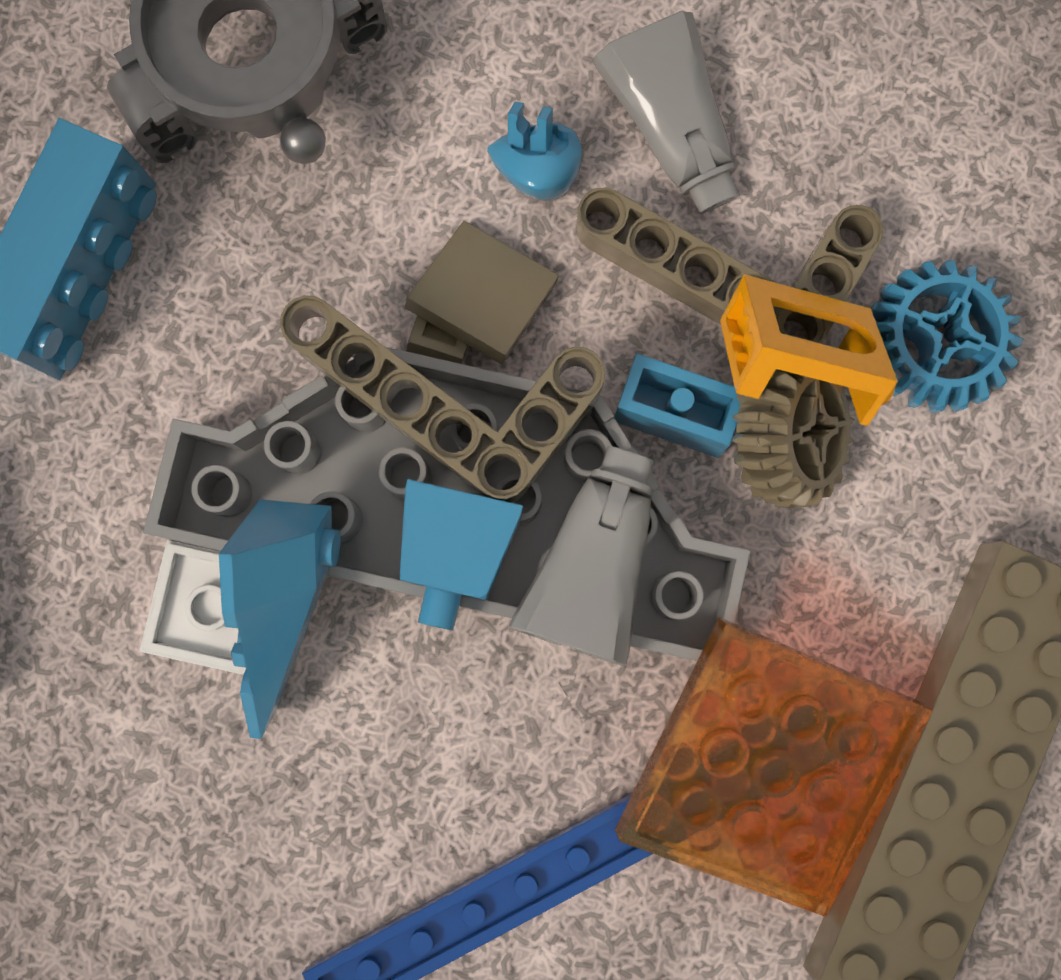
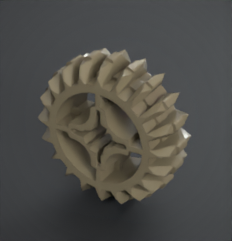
(793, 439)

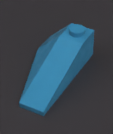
(269, 592)

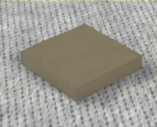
(481, 292)

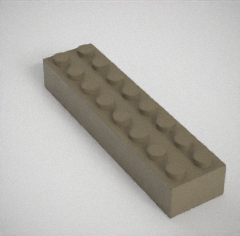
(964, 784)

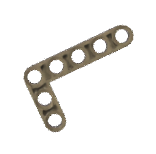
(684, 250)
(438, 409)

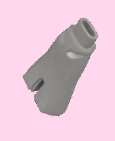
(669, 95)
(593, 568)

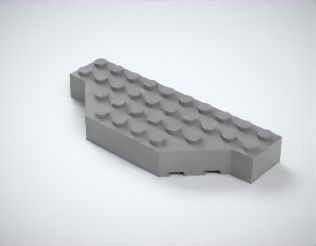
(343, 455)

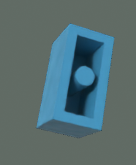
(678, 406)

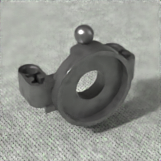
(174, 79)

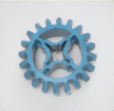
(964, 296)

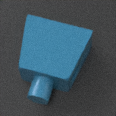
(453, 546)

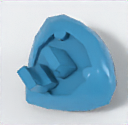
(539, 157)

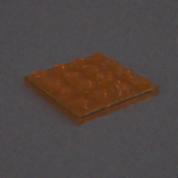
(772, 769)

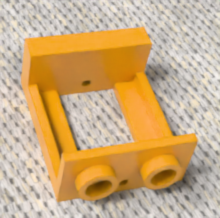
(759, 348)

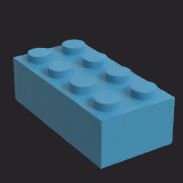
(66, 243)

